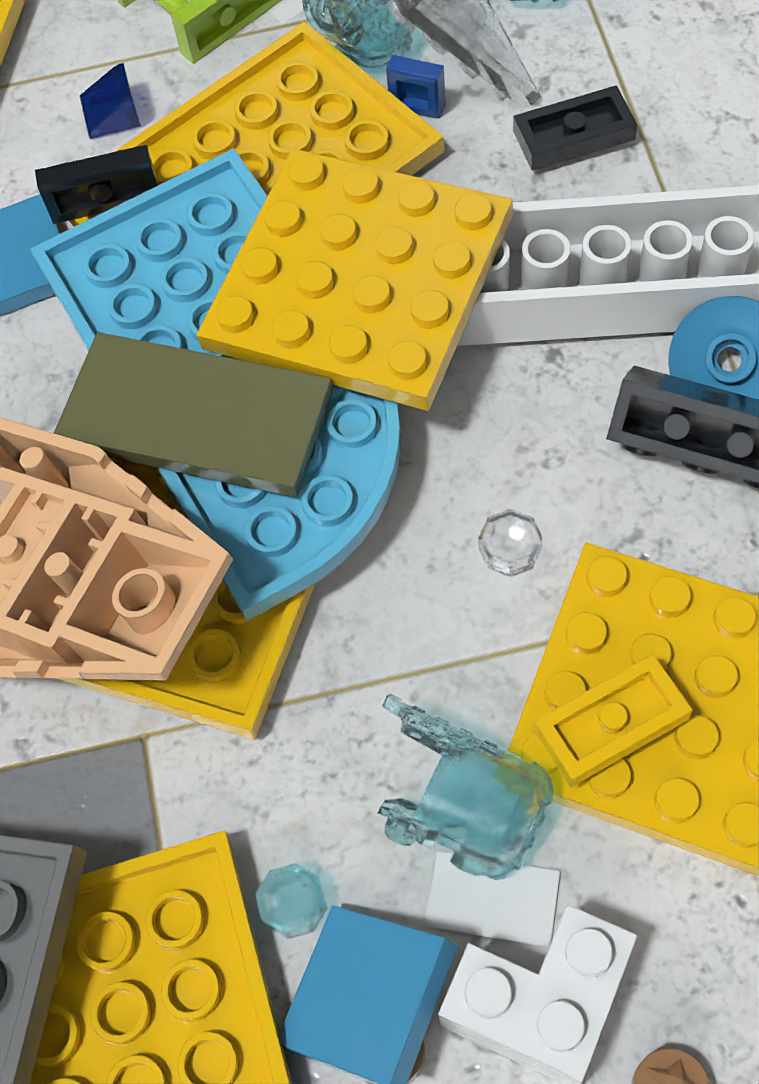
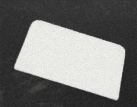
(503, 909)

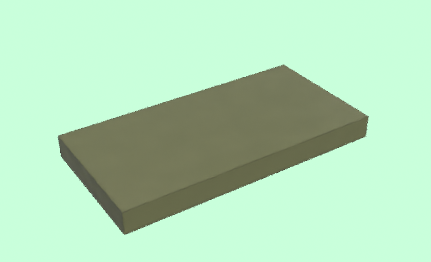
(197, 413)

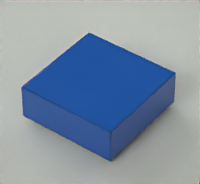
(417, 84)

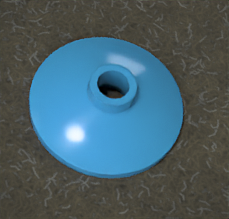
(708, 330)

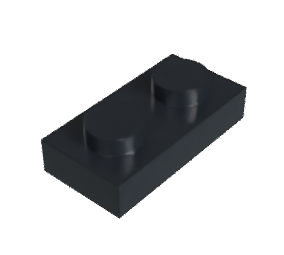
(574, 127)
(95, 183)

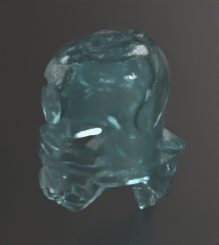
(360, 28)
(473, 795)

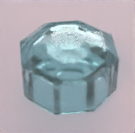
(291, 901)

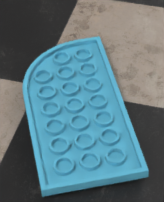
(151, 278)

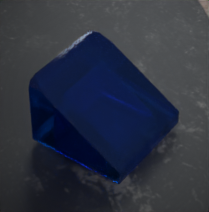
(109, 104)

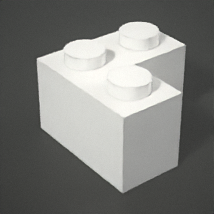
(545, 1017)

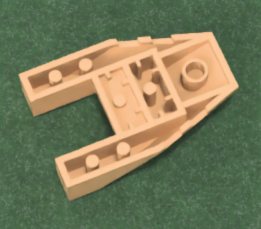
(93, 565)

